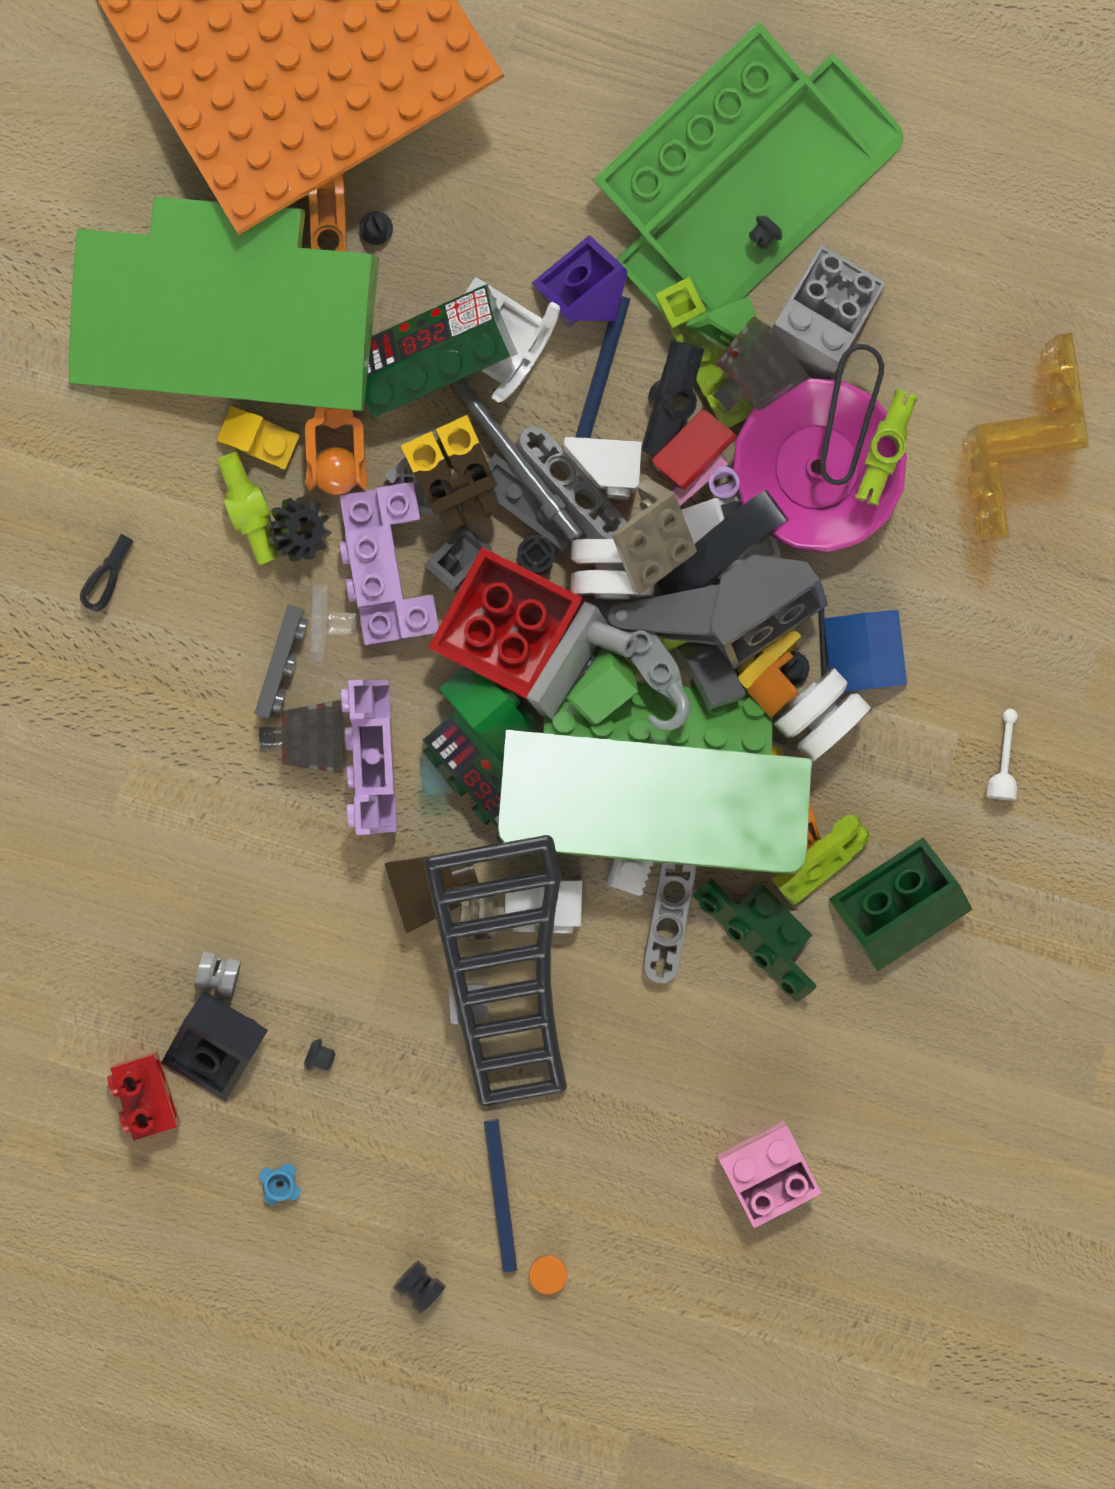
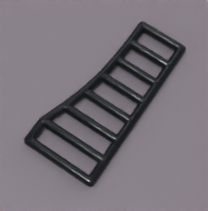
(541, 951)

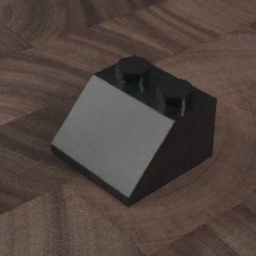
(214, 1045)

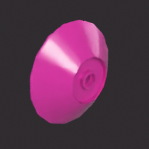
(777, 455)

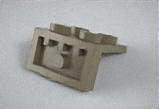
(655, 538)

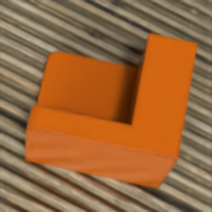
(772, 688)

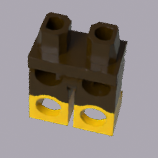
(454, 483)

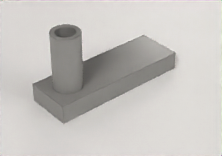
(572, 653)

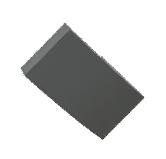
(711, 673)

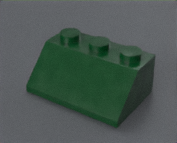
(901, 904)

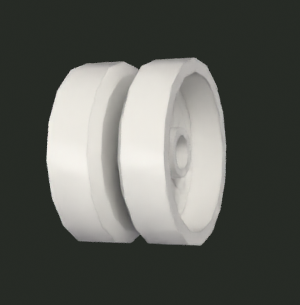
(609, 578)
(817, 710)

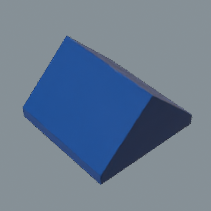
(866, 649)

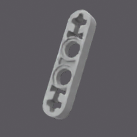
(576, 483)
(675, 910)

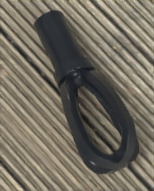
(112, 563)

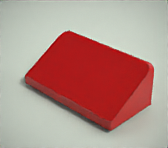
(693, 450)

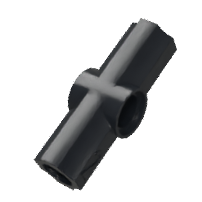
(676, 382)

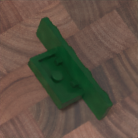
(763, 930)

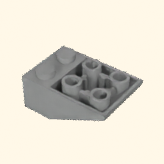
(826, 312)

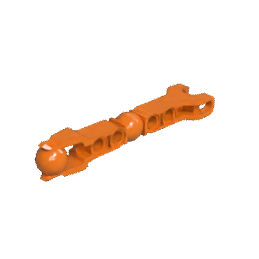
(334, 469)

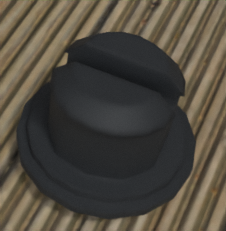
(376, 228)
(765, 232)
(797, 668)
(319, 1056)

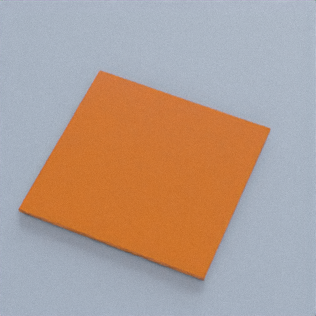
(298, 88)

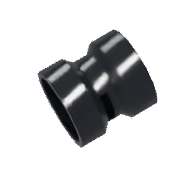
(531, 555)
(411, 1282)

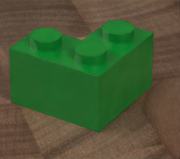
(487, 708)

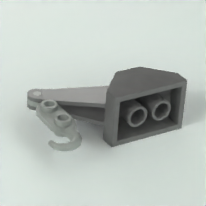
(742, 614)

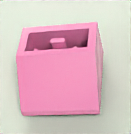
(769, 1174)

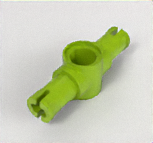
(895, 429)
(247, 507)

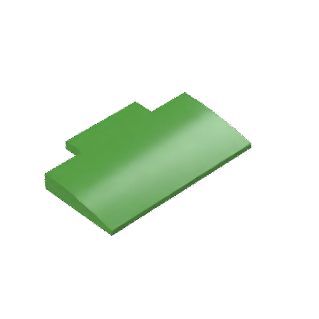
(222, 310)

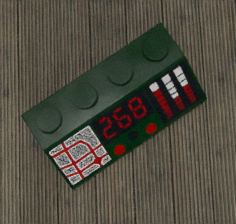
(436, 350)
(470, 762)

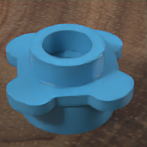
(286, 1175)

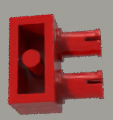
(143, 1096)

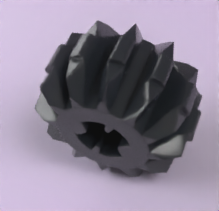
(289, 518)

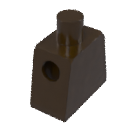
(413, 892)

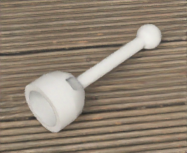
(1003, 785)

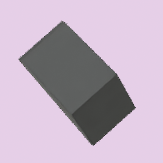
(456, 557)

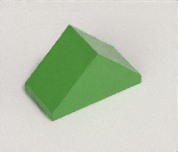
(723, 323)
(604, 686)

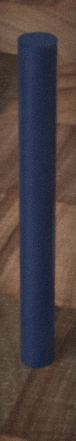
(602, 371)
(500, 1195)

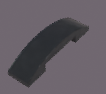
(726, 544)

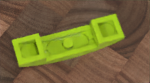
(679, 305)

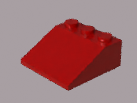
(505, 622)

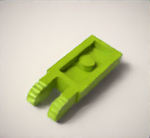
(824, 858)

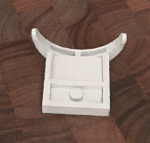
(529, 338)

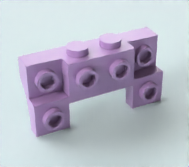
(374, 565)
(372, 756)

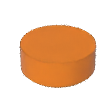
(548, 1274)

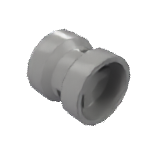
(226, 974)

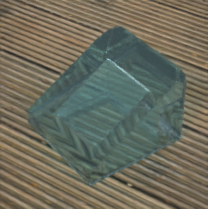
(432, 780)

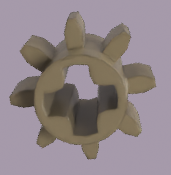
(481, 909)

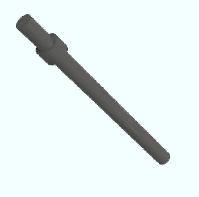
(552, 505)

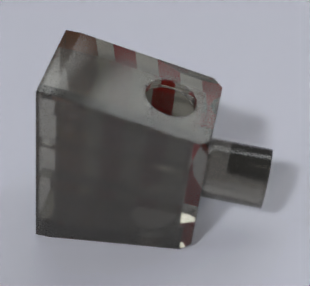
(757, 368)
(309, 737)

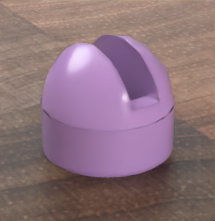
(725, 489)

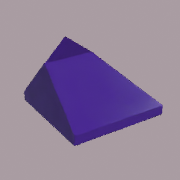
(584, 284)

